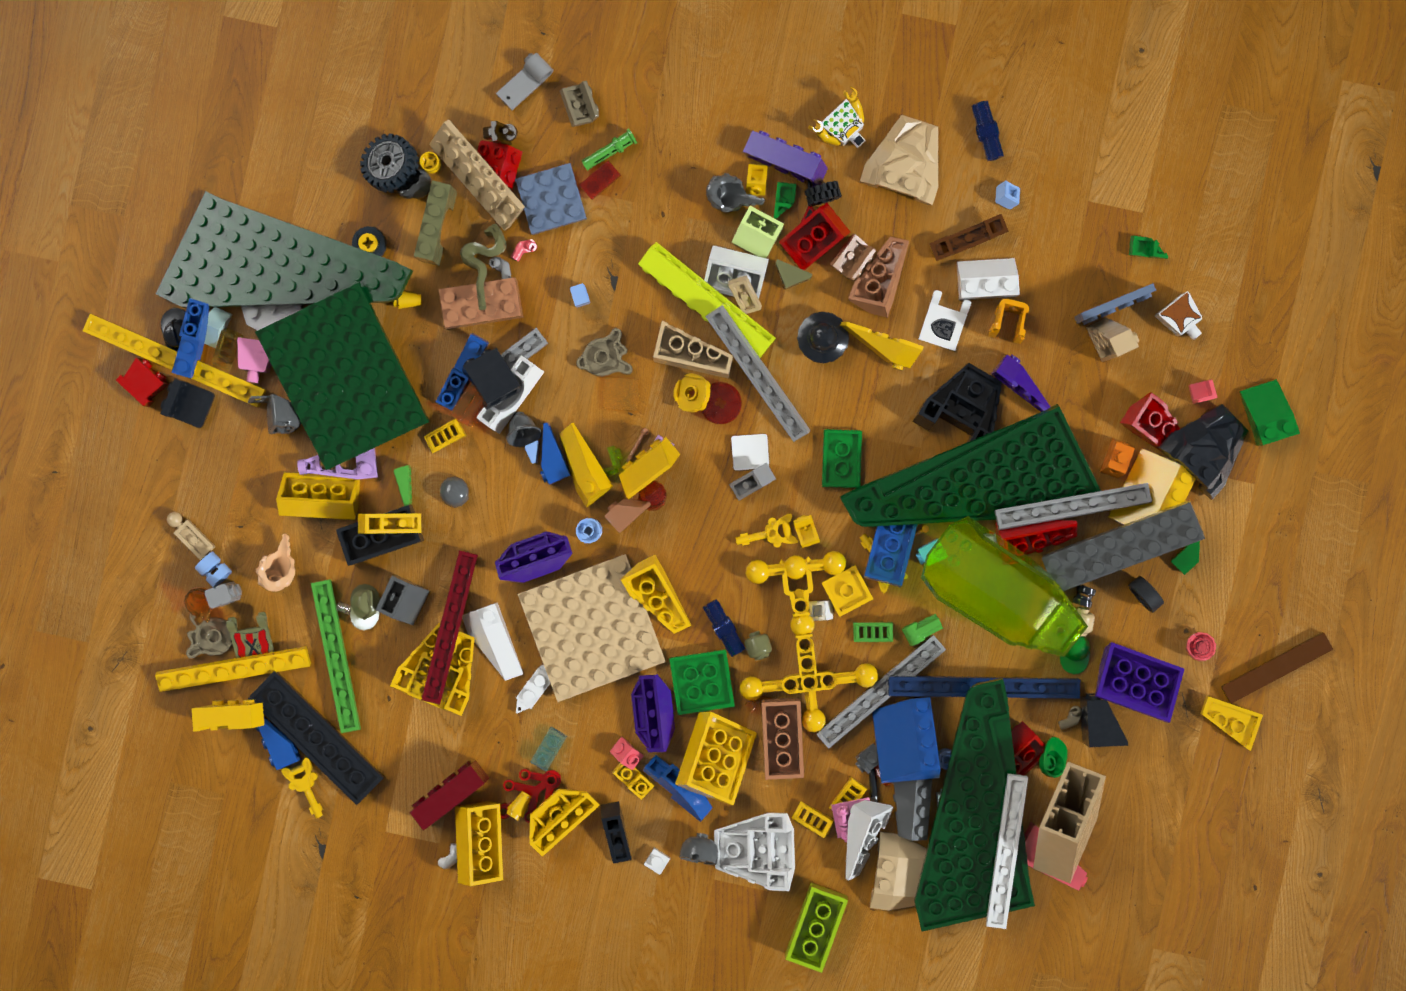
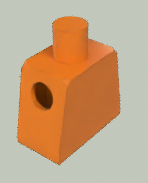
(1117, 458)

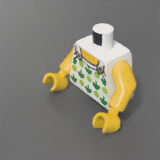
(842, 123)

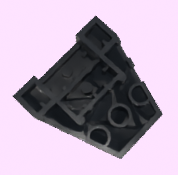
(1207, 448)

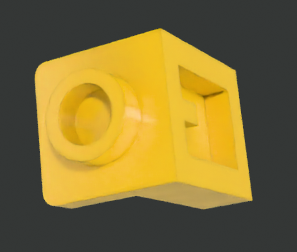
(756, 179)

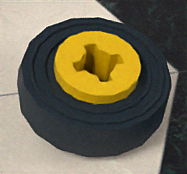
(376, 240)

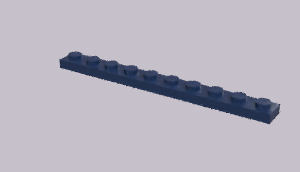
(958, 686)

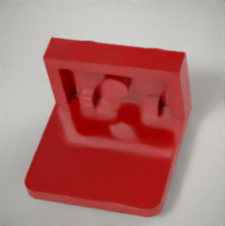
(502, 159)

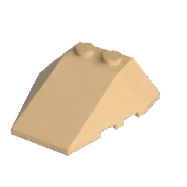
(896, 872)

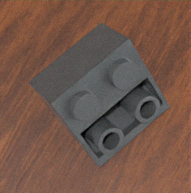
(402, 600)

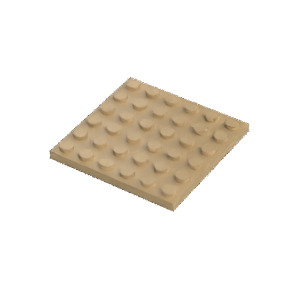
(590, 629)

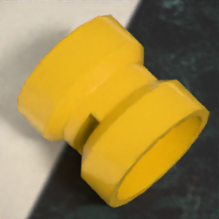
(430, 159)

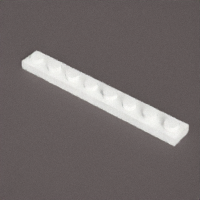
(1006, 851)

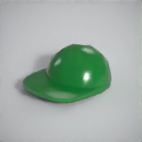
(1077, 657)
(1054, 758)

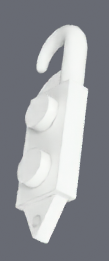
(533, 689)

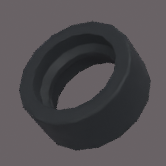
(1146, 594)

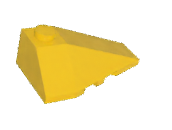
(894, 351)

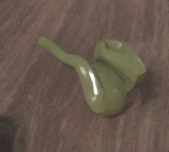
(468, 252)

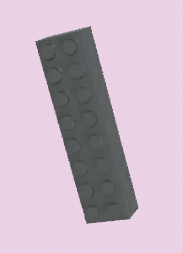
(1124, 546)

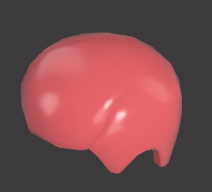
(1201, 646)

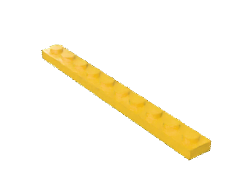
(166, 357)

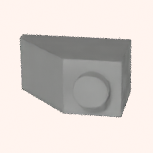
(752, 481)

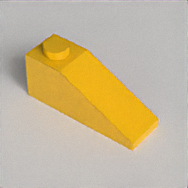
(389, 523)

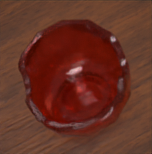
(655, 494)

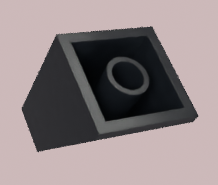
(1099, 723)

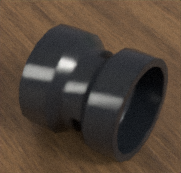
(1082, 600)

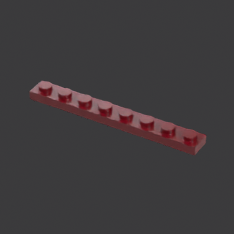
(449, 627)

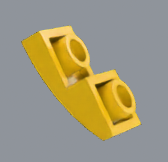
(634, 780)

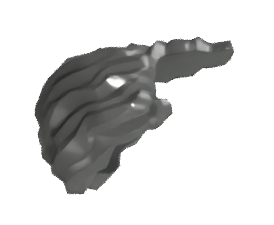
(728, 194)

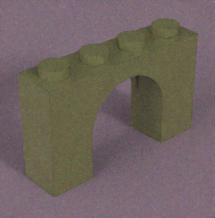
(439, 200)

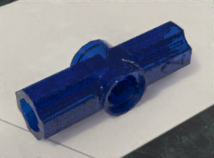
(987, 131)
(724, 627)

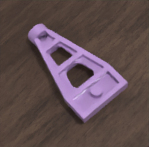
(365, 468)

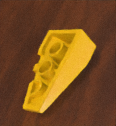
(586, 472)
(652, 588)

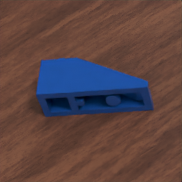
(553, 462)

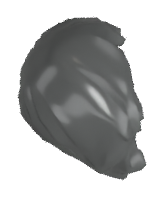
(418, 187)

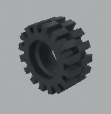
(823, 193)

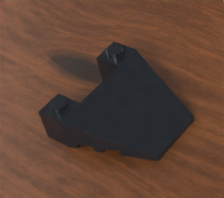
(965, 402)

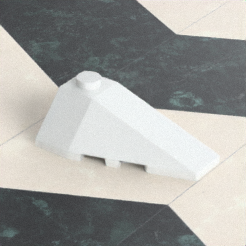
(493, 639)
(863, 827)

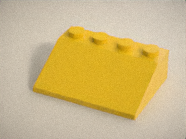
(1167, 483)
(716, 758)

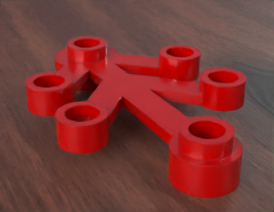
(532, 790)

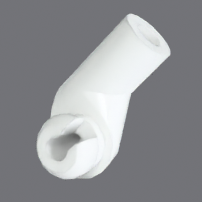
(451, 859)

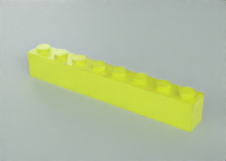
(700, 295)

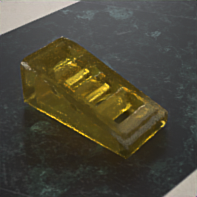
(232, 351)

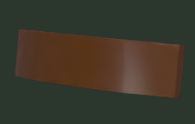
(969, 237)

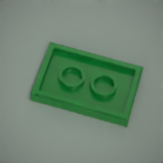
(841, 458)

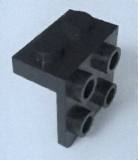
(187, 403)

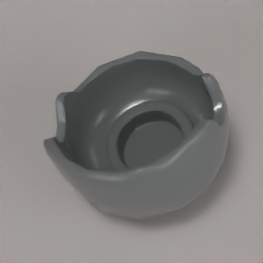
(454, 492)

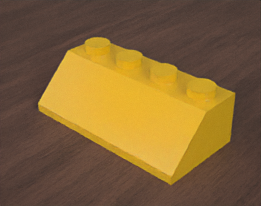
(318, 496)

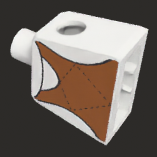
(1181, 316)

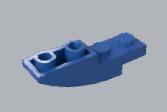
(193, 338)
(457, 381)
(666, 776)

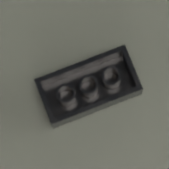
(362, 547)

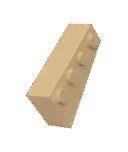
(1112, 339)
(689, 352)

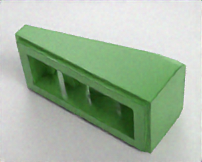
(403, 479)
(889, 627)

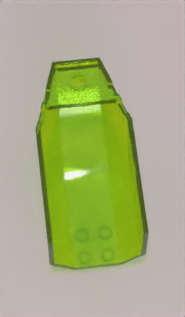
(1001, 589)

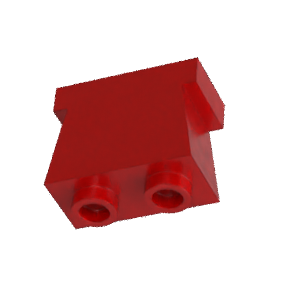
(143, 381)

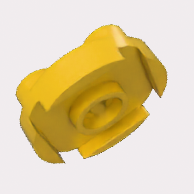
(701, 396)

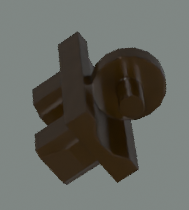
(500, 133)

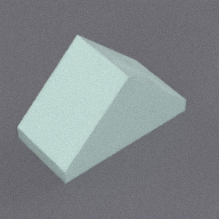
(217, 321)

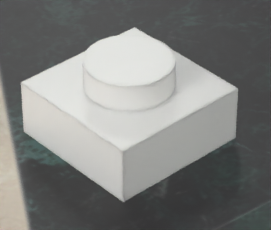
(657, 861)

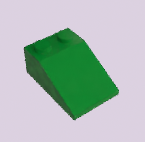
(1269, 413)

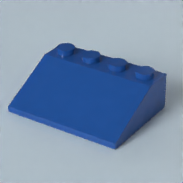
(906, 741)

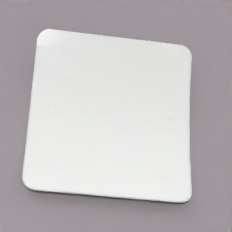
(749, 451)

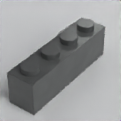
(913, 808)

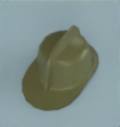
(363, 607)

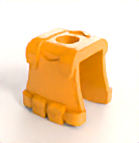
(1013, 307)

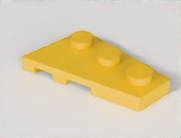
(1233, 720)

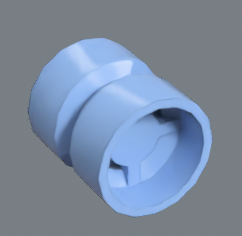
(589, 530)
(208, 564)

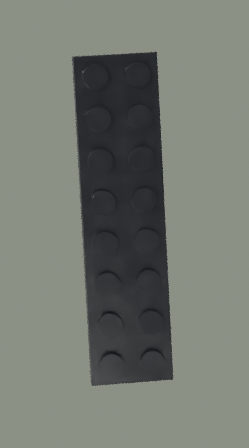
(316, 737)

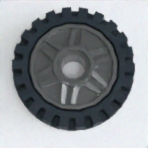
(382, 152)

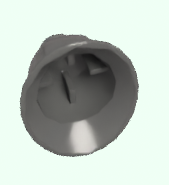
(522, 430)

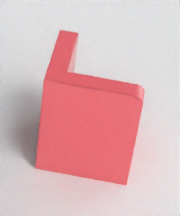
(1202, 391)

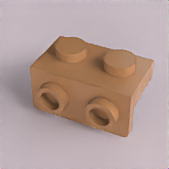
(853, 257)

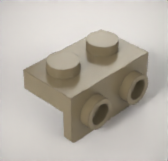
(579, 104)

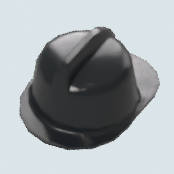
(171, 326)

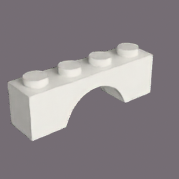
(500, 414)

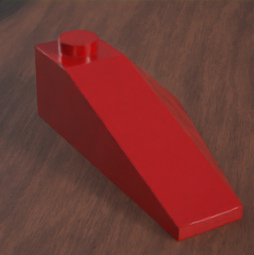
(1040, 535)

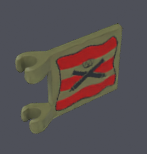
(250, 640)

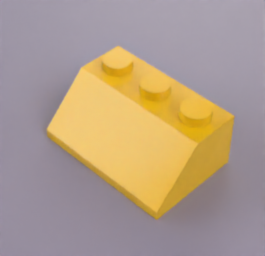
(648, 466)

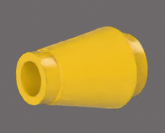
(407, 300)
(519, 806)

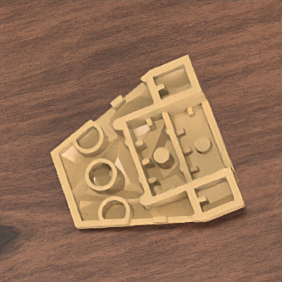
(906, 161)

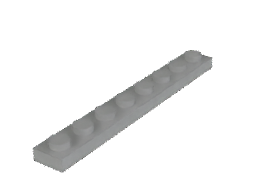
(757, 373)
(1073, 506)
(878, 692)

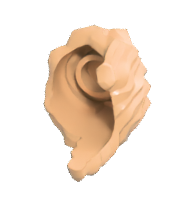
(277, 569)

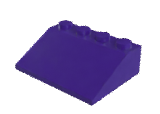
(1138, 682)

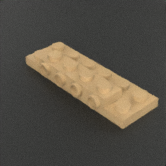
(476, 175)

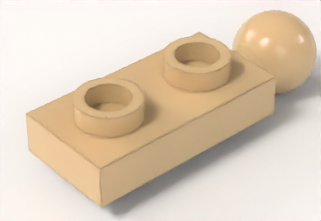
(190, 535)

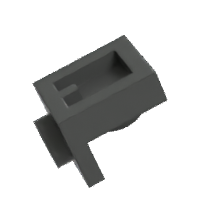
(867, 758)

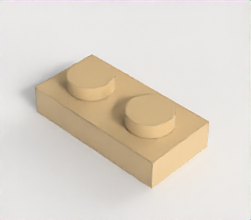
(744, 294)

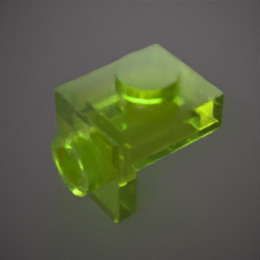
(615, 457)

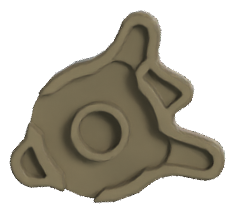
(604, 356)
(209, 637)

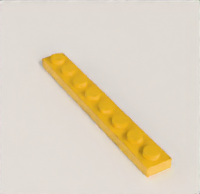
(233, 669)

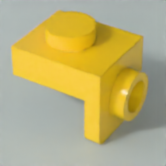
(806, 531)

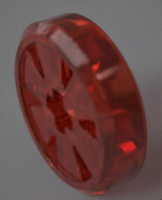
(731, 409)

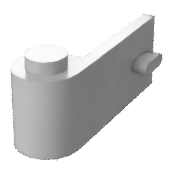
(526, 81)

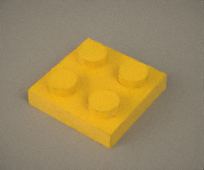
(847, 590)

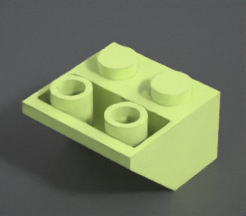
(757, 232)

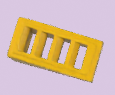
(461, 433)
(862, 789)
(823, 833)

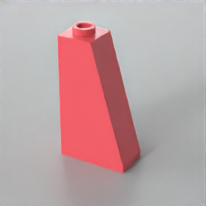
(1031, 836)

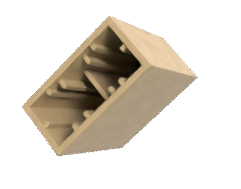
(1068, 822)

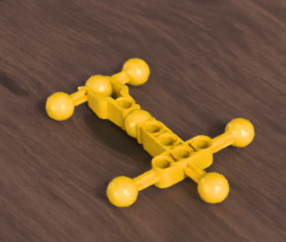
(803, 626)

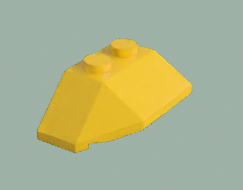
(558, 817)

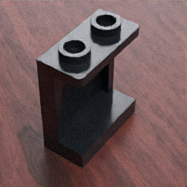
(491, 377)

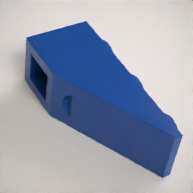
(280, 747)

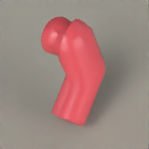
(523, 247)

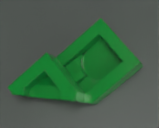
(784, 197)
(1146, 248)
(1187, 558)

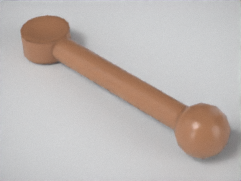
(644, 431)

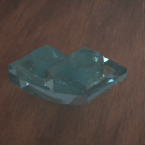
(548, 749)

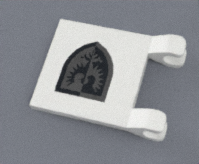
(943, 325)

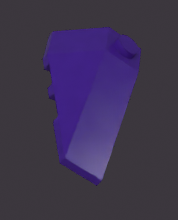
(1017, 379)

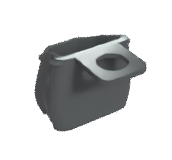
(280, 414)

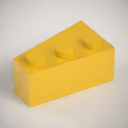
(228, 715)

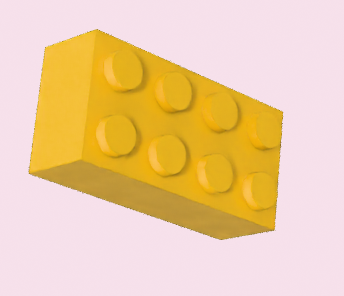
(479, 843)

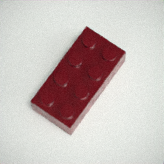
(446, 797)

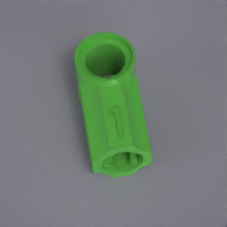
(919, 630)

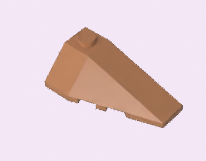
(879, 282)

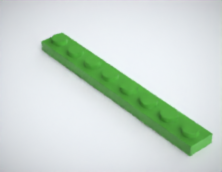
(335, 656)

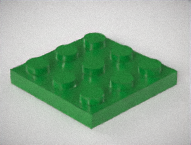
(702, 682)

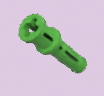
(617, 145)

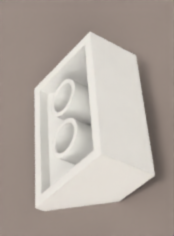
(731, 264)
(987, 279)

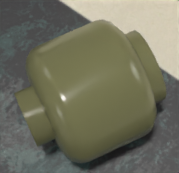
(758, 646)

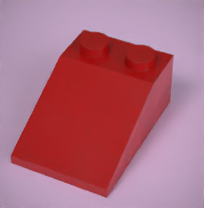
(814, 236)

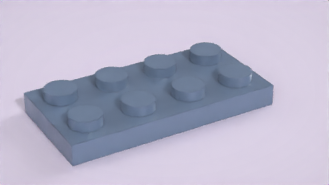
(1121, 302)

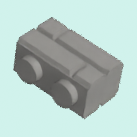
(223, 594)

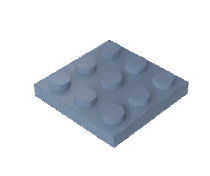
(551, 199)

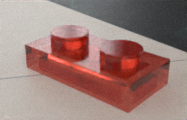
(600, 180)

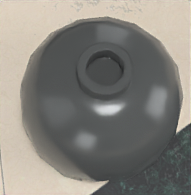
(699, 850)

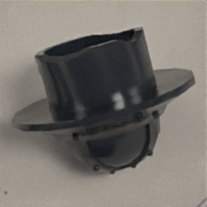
(822, 337)

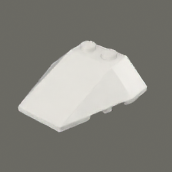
(758, 850)

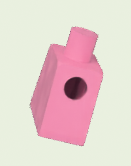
(252, 358)

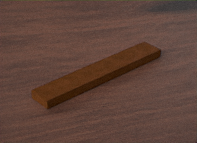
(1276, 667)

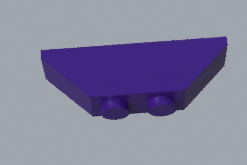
(533, 557)
(653, 713)

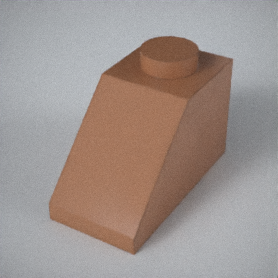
(625, 512)

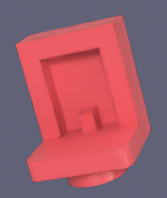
(626, 753)

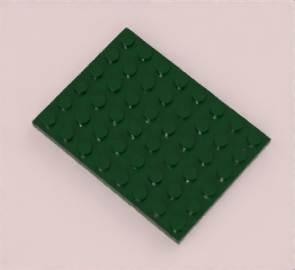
(342, 376)

